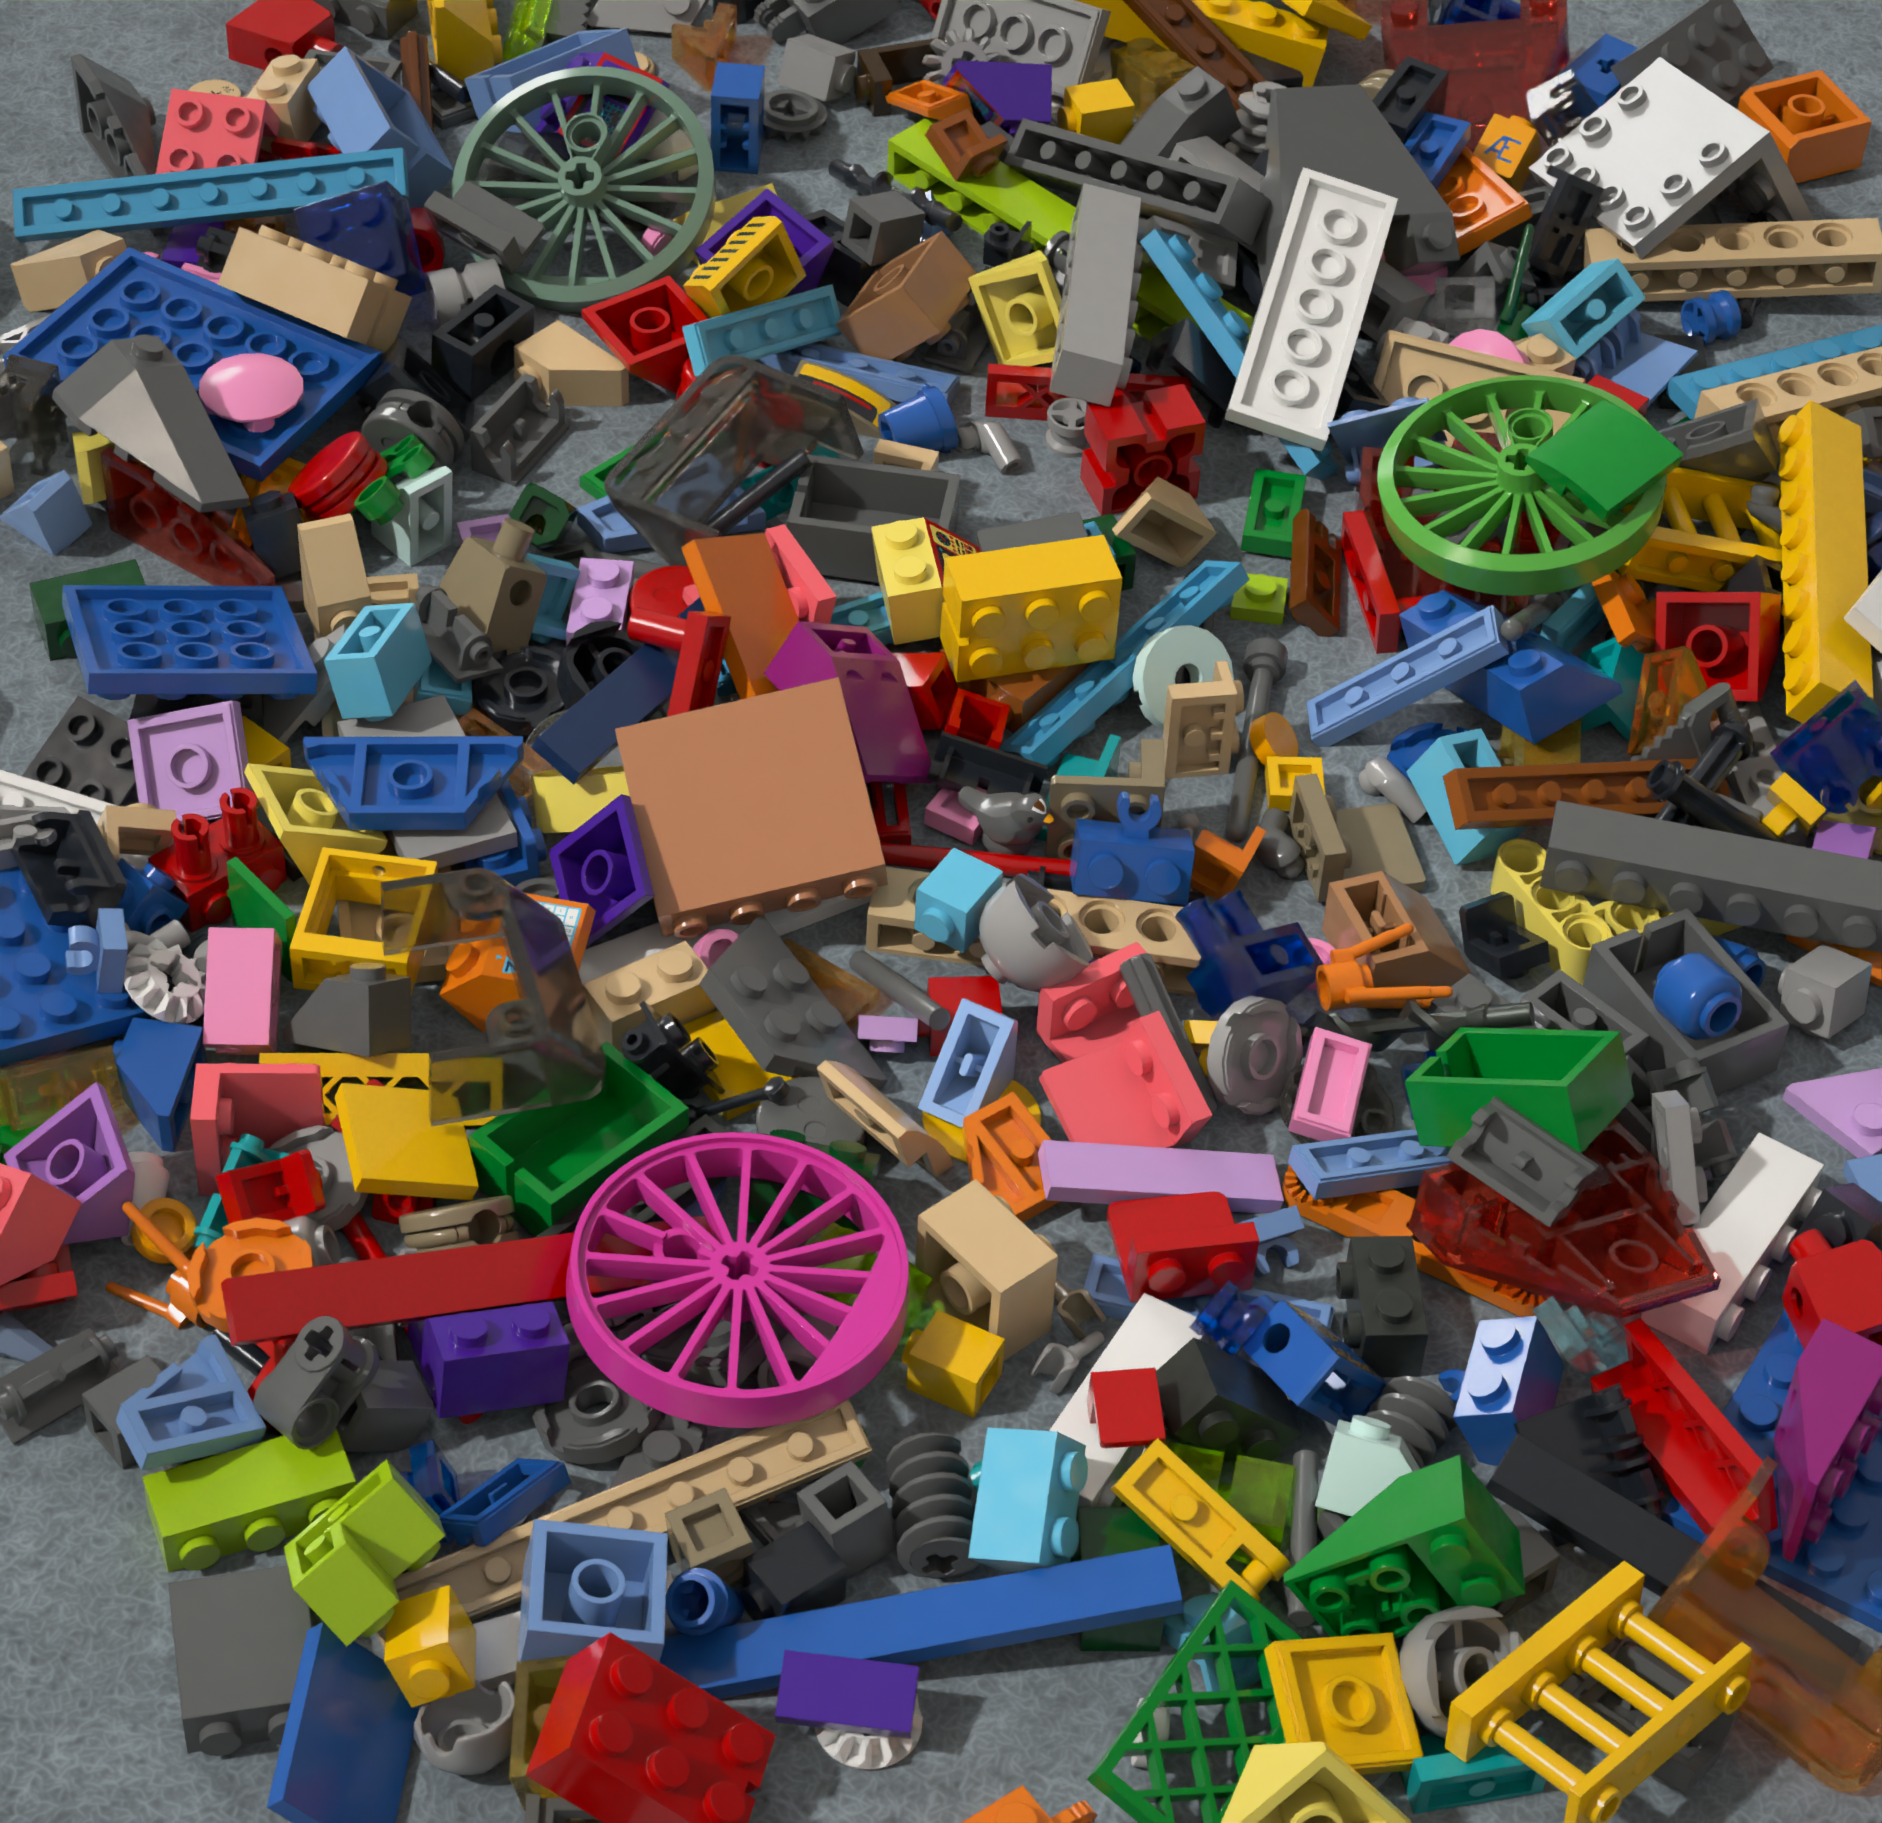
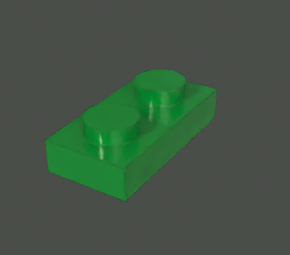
(1271, 511)

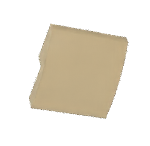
(882, 1118)

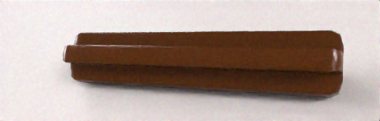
(417, 72)

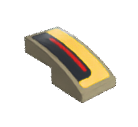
(861, 399)

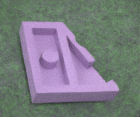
(1844, 1108)

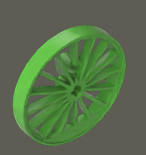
(1502, 484)

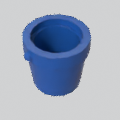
(921, 422)

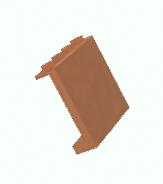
(752, 808)

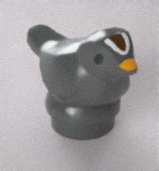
(1007, 818)

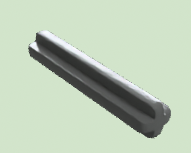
(1150, 996)

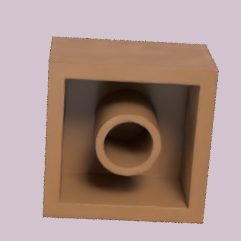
(909, 300)

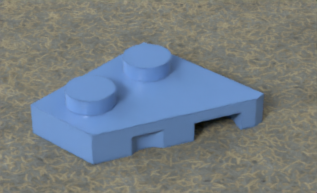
(190, 1411)

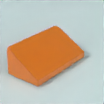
(930, 100)

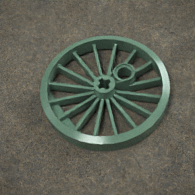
(594, 182)

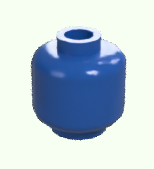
(1698, 996)

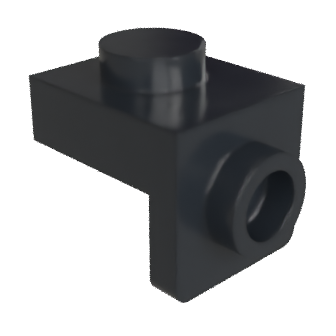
(1496, 940)

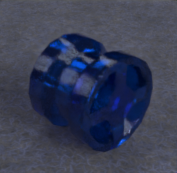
(1228, 1319)

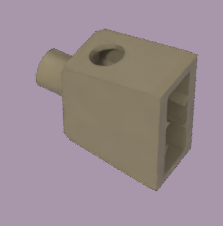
(498, 585)

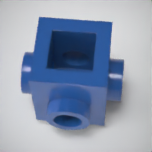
(149, 898)

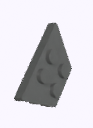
(781, 1009)

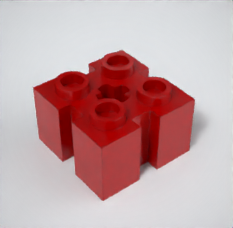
(1139, 443)

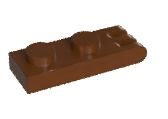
(1315, 575)

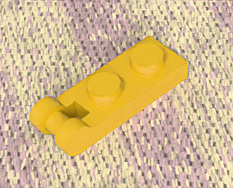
(1197, 1521)

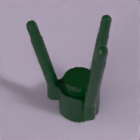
(1515, 311)

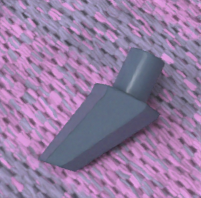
(19, 1341)

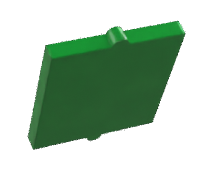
(258, 907)

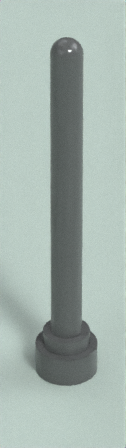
(1537, 611)
(1264, 665)

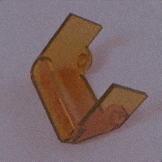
(1803, 1687)

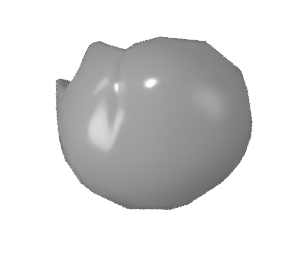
(478, 1712)

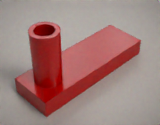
(1372, 584)
(701, 647)

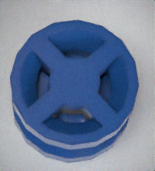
(1712, 317)

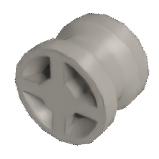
(1066, 427)

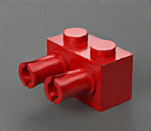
(201, 854)

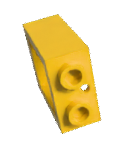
(350, 878)

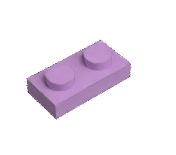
(600, 593)

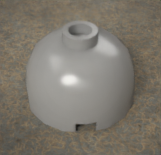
(1028, 939)
(1448, 1656)

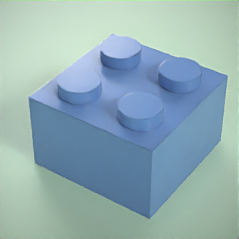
(591, 1583)

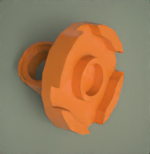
(244, 1250)

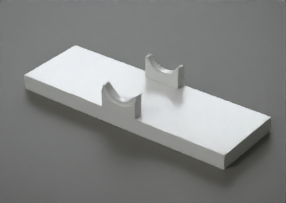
(1311, 309)

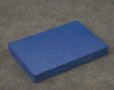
(342, 1737)

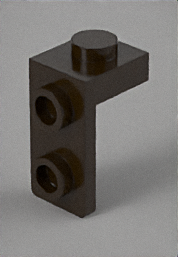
(888, 66)

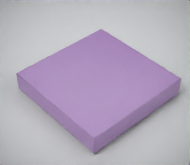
(190, 758)

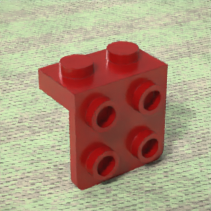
(1181, 1245)

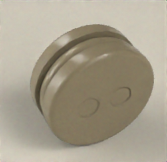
(460, 1224)

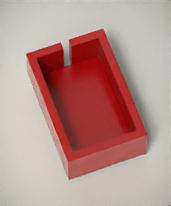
(646, 1743)

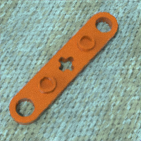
(1389, 1215)

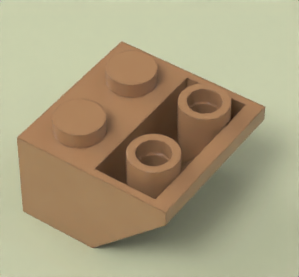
(1378, 902)

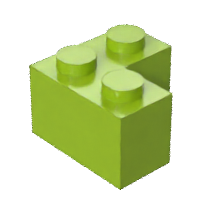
(357, 1549)

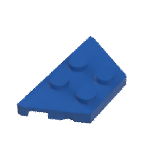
(412, 779)

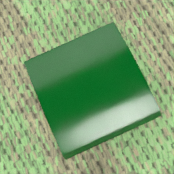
(1605, 458)

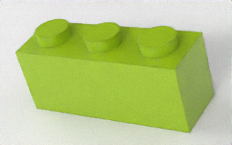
(243, 1499)

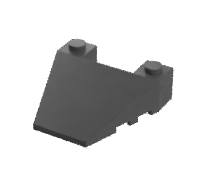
(1348, 138)

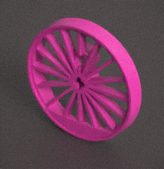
(741, 1278)

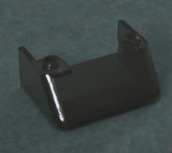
(714, 440)
(537, 1047)

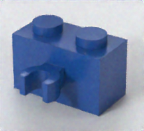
(1132, 857)
(1507, 1379)

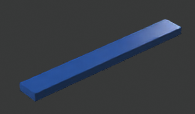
(936, 1620)

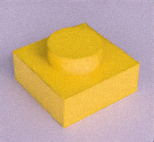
(1281, 774)

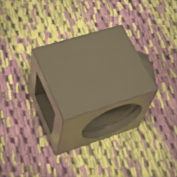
(709, 1536)

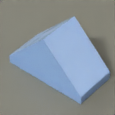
(50, 513)
(972, 1064)

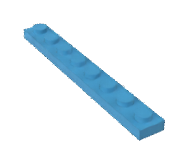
(199, 194)

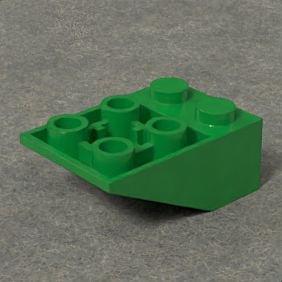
(1410, 1553)

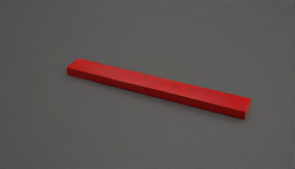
(415, 1286)

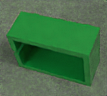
(1555, 1077)
(565, 1152)

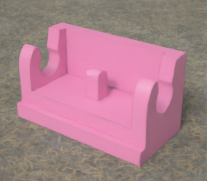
(242, 990)

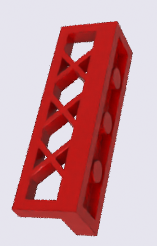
(1025, 393)
(1686, 1434)

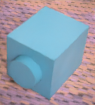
(954, 899)

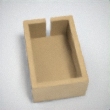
(316, 286)

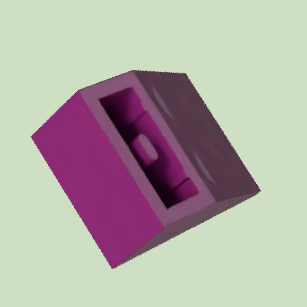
(873, 692)
(1824, 1428)

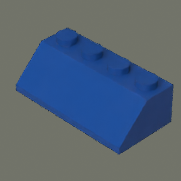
(1529, 689)

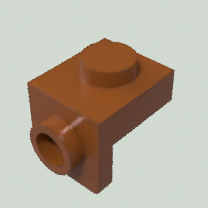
(965, 145)

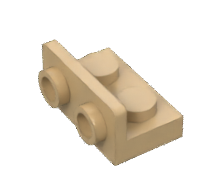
(1202, 725)

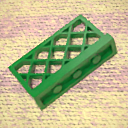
(1263, 1627)

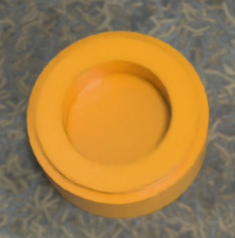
(1272, 737)
(173, 1220)

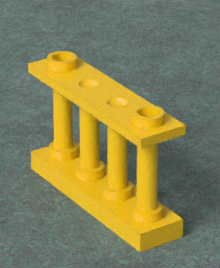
(1697, 560)
(1574, 1644)

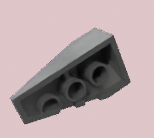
(1186, 111)
(114, 120)
(150, 410)
(1727, 442)

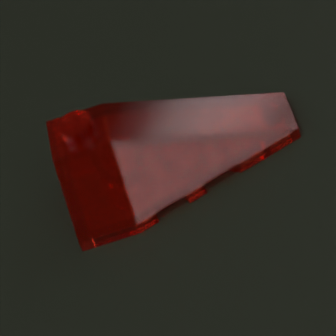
(174, 529)

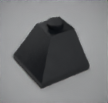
(405, 369)

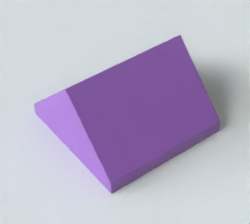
(85, 1158)

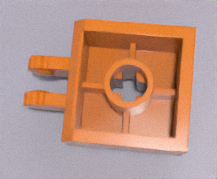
(1811, 124)

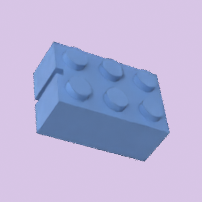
(496, 82)
(377, 113)

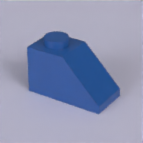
(158, 1075)

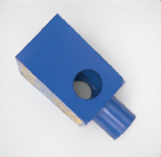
(1312, 1363)

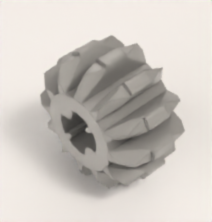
(953, 51)

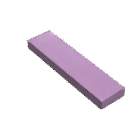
(1128, 1172)

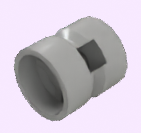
(453, 291)

